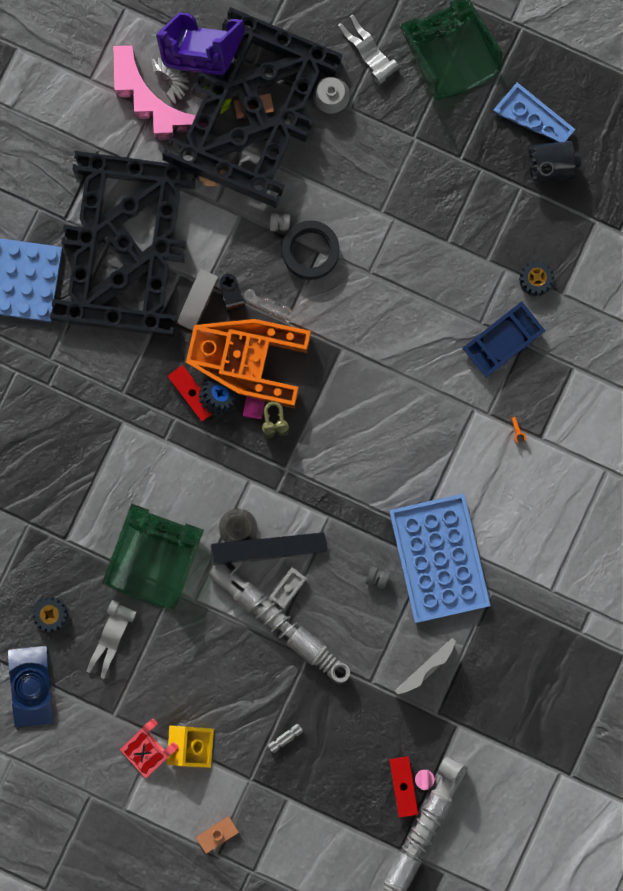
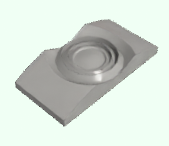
(427, 668)

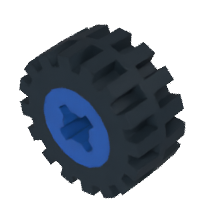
(209, 397)

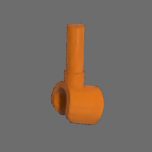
(517, 430)

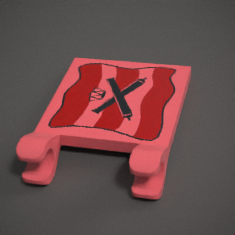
(145, 751)

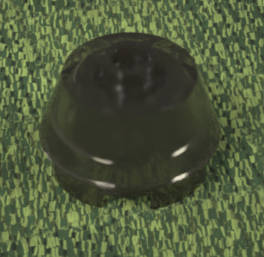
(237, 526)

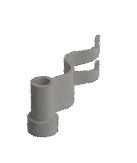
(370, 53)
(112, 634)

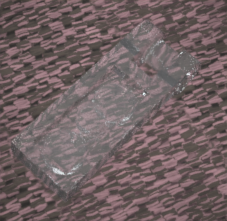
(268, 306)

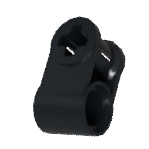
(231, 296)

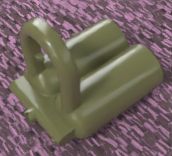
(281, 427)

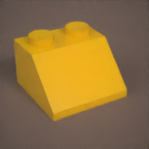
(194, 746)

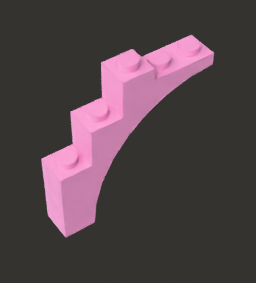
(129, 82)

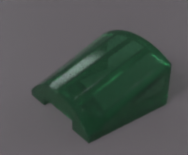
(453, 49)
(152, 558)

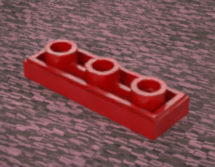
(185, 384)
(402, 774)

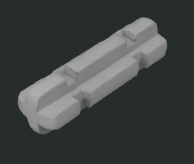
(285, 738)

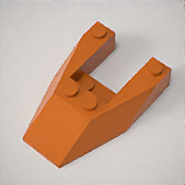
(237, 354)

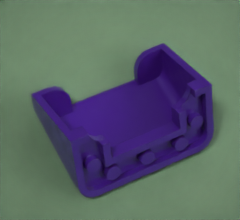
(198, 49)

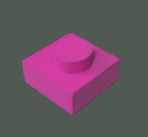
(253, 408)

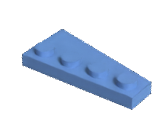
(532, 114)

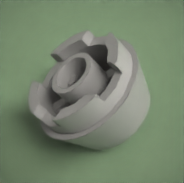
(331, 95)

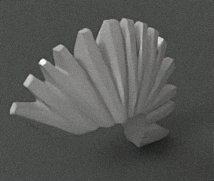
(173, 77)

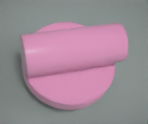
(424, 779)

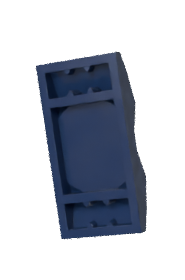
(503, 339)
(30, 686)

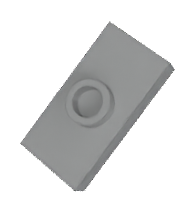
(287, 588)

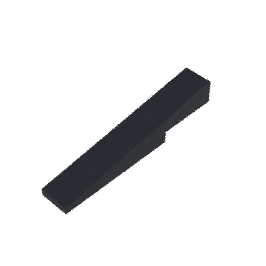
(268, 548)

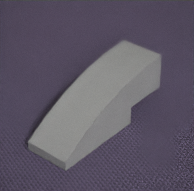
(197, 299)

